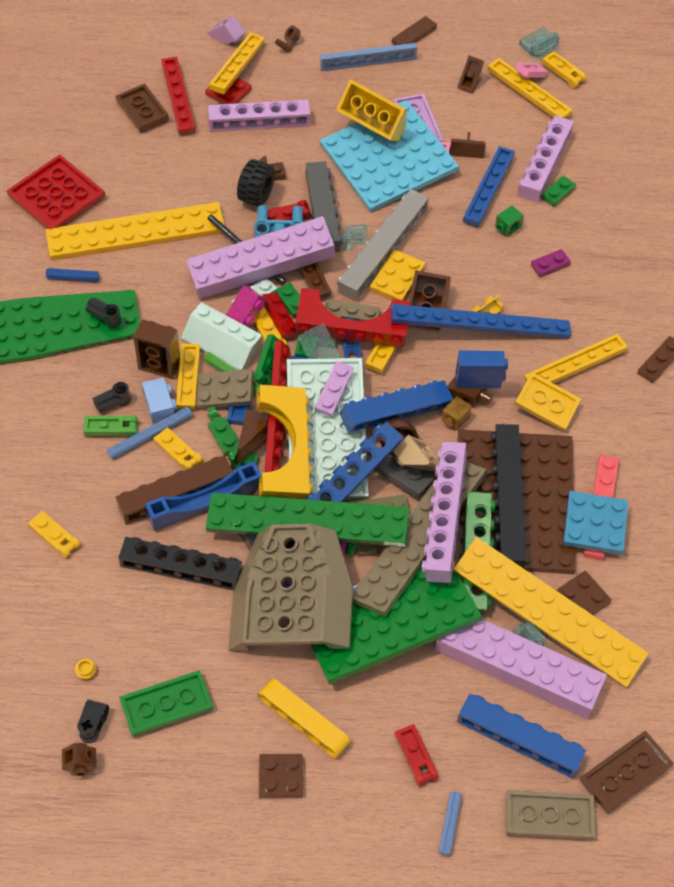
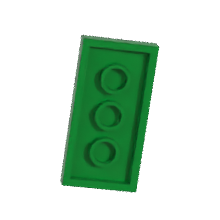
(166, 703)

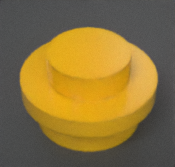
(85, 669)

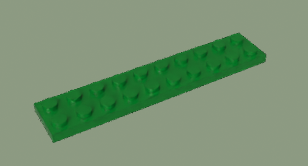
(350, 520)

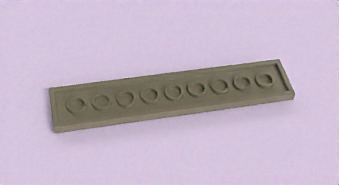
(400, 564)

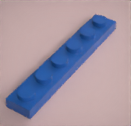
(488, 186)

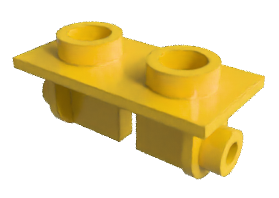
(491, 306)

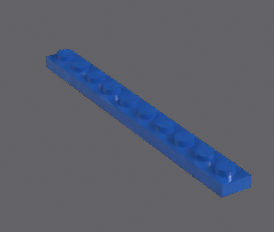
(480, 321)

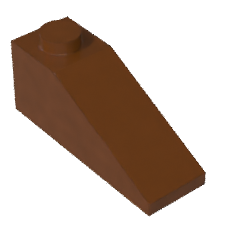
(252, 434)

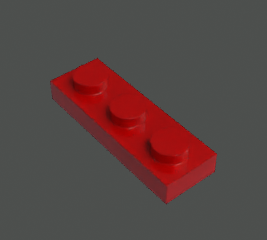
(280, 315)

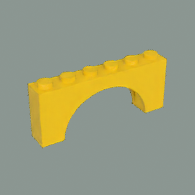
(289, 407)

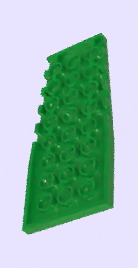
(57, 323)

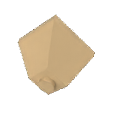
(416, 454)

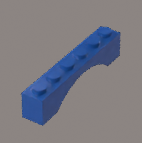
(172, 509)

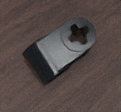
(92, 720)

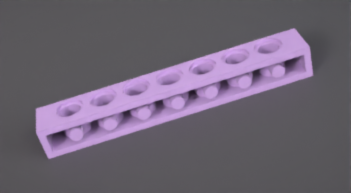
(445, 512)

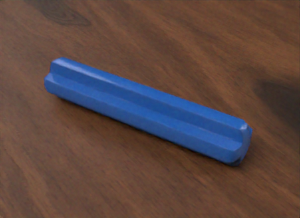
(76, 275)

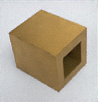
(456, 413)

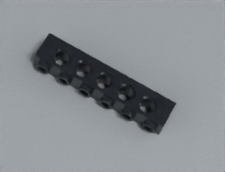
(188, 571)

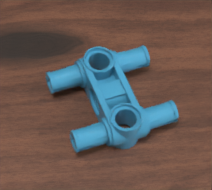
(269, 226)

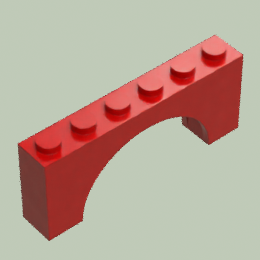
(376, 330)

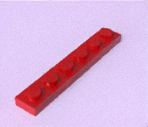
(178, 95)

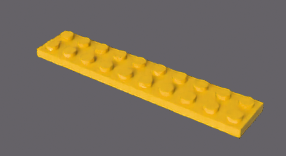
(132, 231)
(551, 612)

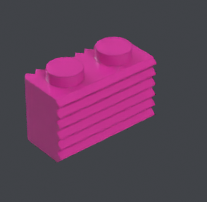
(246, 306)

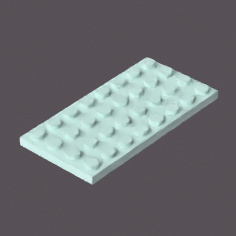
(328, 436)

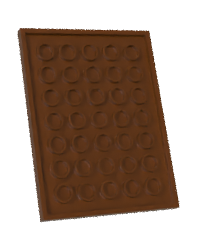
(545, 489)

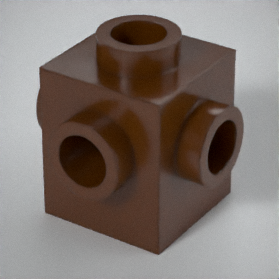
(79, 759)

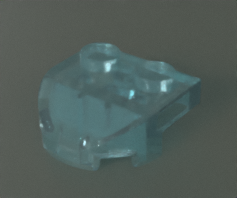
(540, 42)

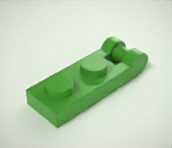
(110, 425)

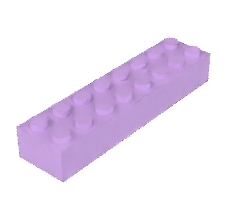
(261, 257)
(525, 666)

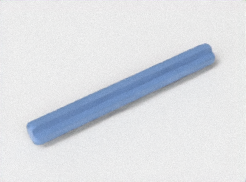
(149, 433)

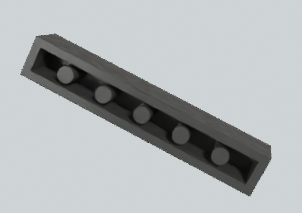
(322, 199)

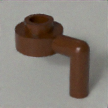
(291, 35)

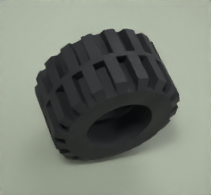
(255, 182)

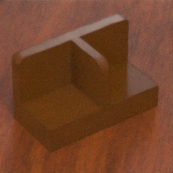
(467, 148)

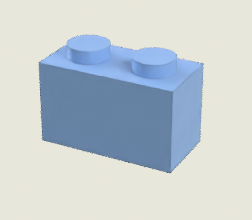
(158, 399)

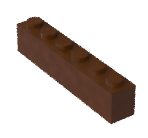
(200, 476)

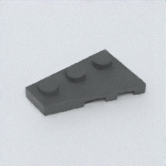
(409, 479)

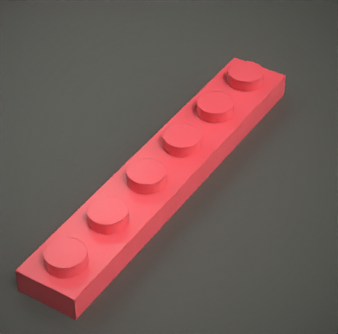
(603, 486)

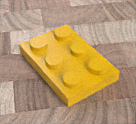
(396, 276)
(547, 401)

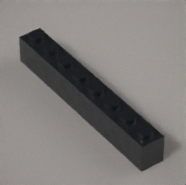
(508, 492)

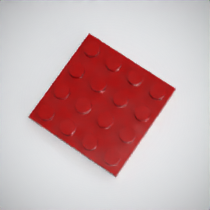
(56, 193)

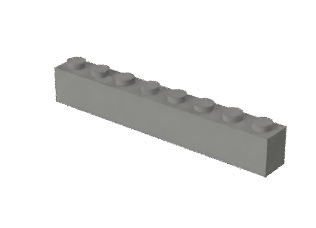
(378, 249)

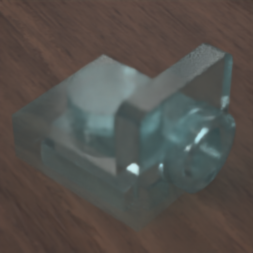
(354, 233)
(529, 632)

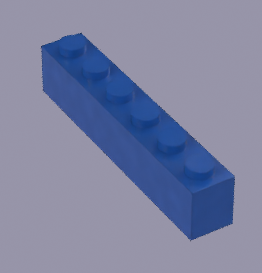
(400, 404)
(521, 735)

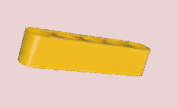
(304, 718)

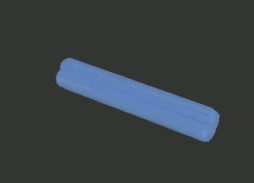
(450, 824)

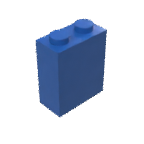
(480, 369)

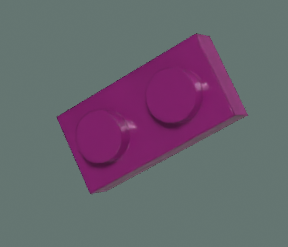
(550, 263)

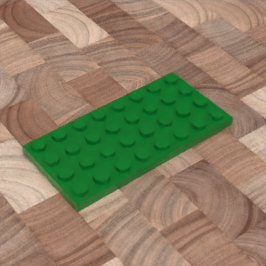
(417, 618)

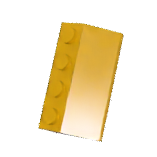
(373, 111)

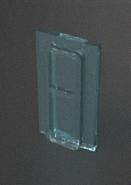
(318, 343)

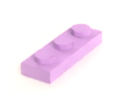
(334, 389)

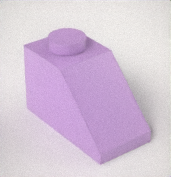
(227, 31)

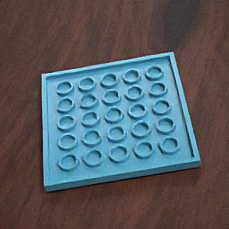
(388, 169)

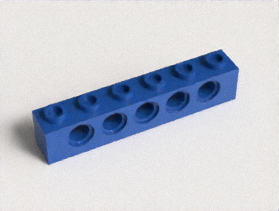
(384, 432)

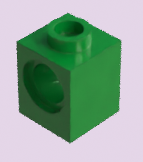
(509, 221)

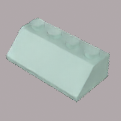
(222, 336)

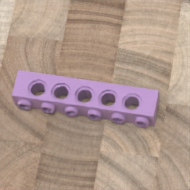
(259, 115)
(546, 158)

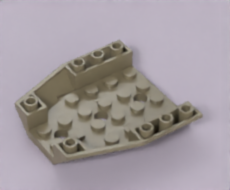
(315, 602)

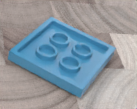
(595, 522)

